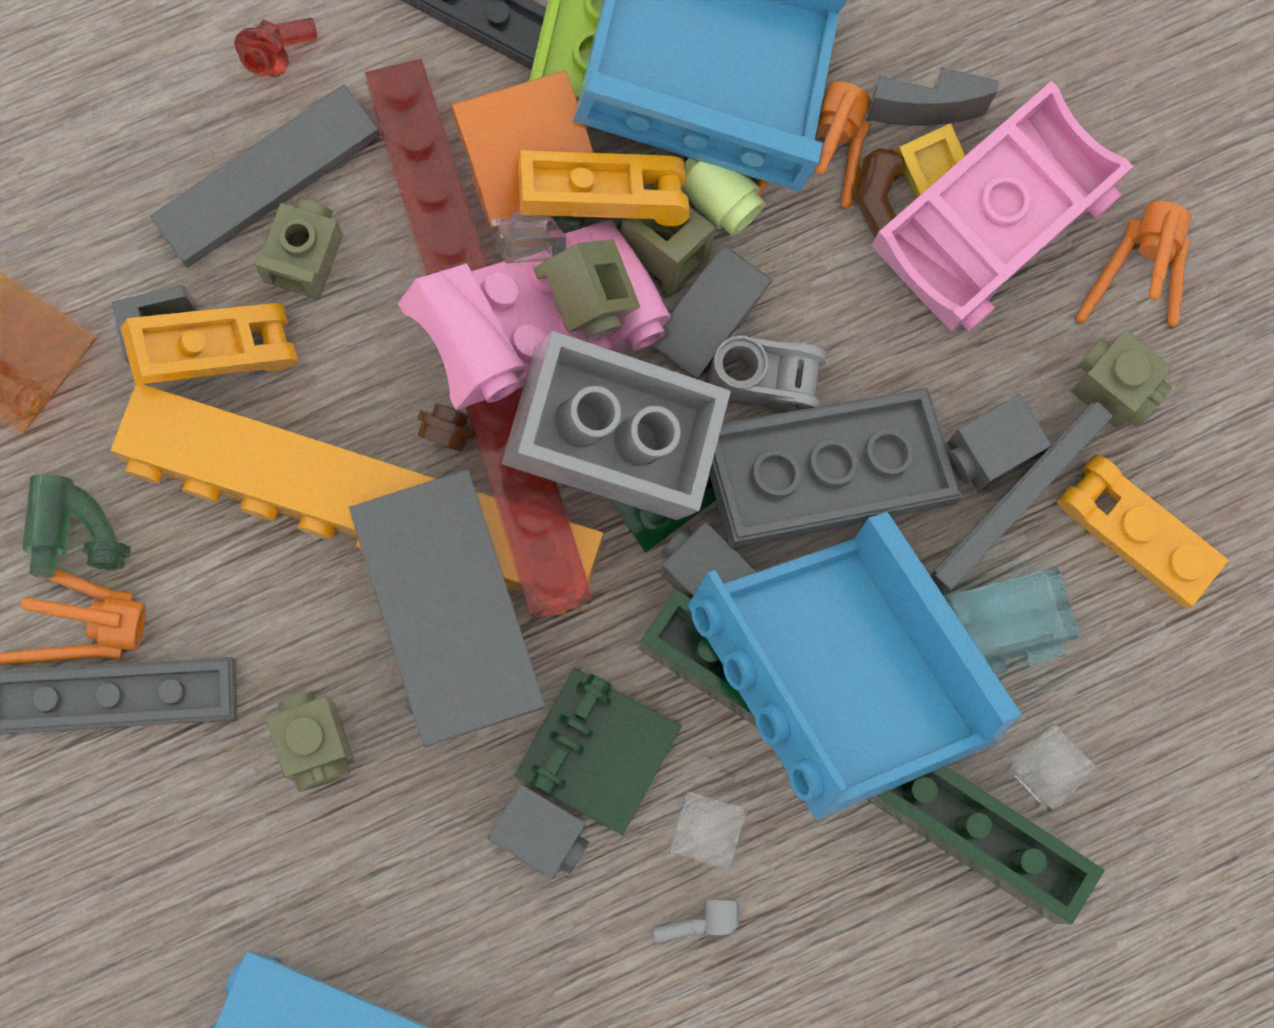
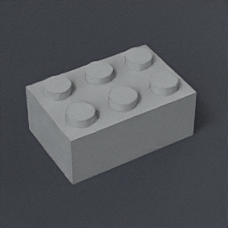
(616, 426)

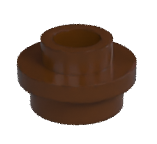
(445, 427)

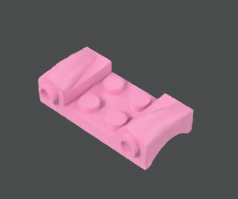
(1000, 209)
(498, 314)

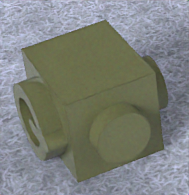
(1123, 379)
(310, 741)

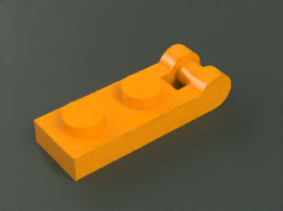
(603, 186)
(207, 343)
(1142, 532)

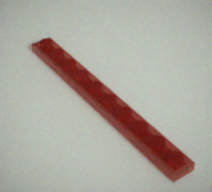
(447, 238)

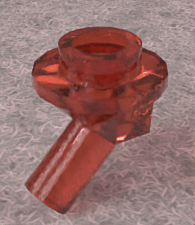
(263, 48)

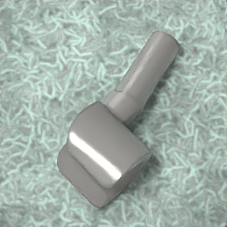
(720, 919)

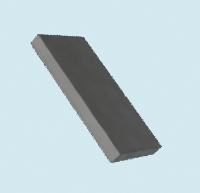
(831, 467)
(446, 608)

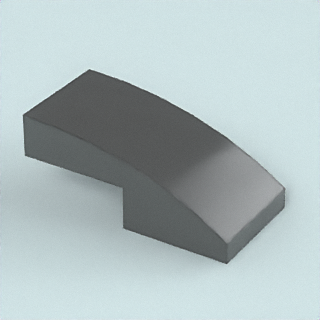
(952, 99)
(712, 311)

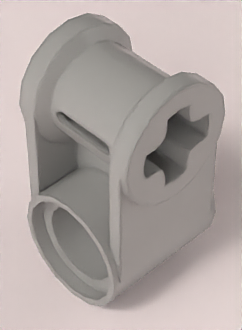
(773, 373)

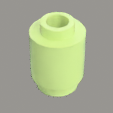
(722, 195)

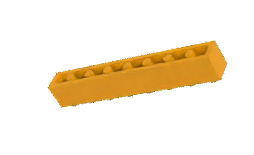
(279, 471)

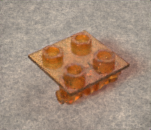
(35, 353)

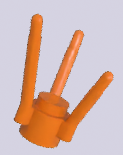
(840, 120)
(1161, 240)
(114, 623)

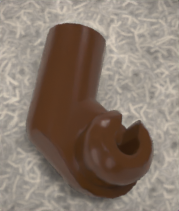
(872, 186)

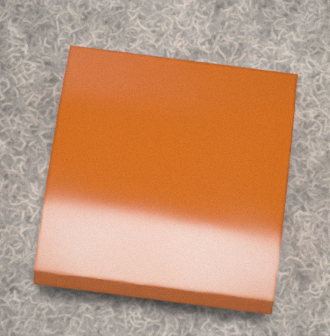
(514, 119)

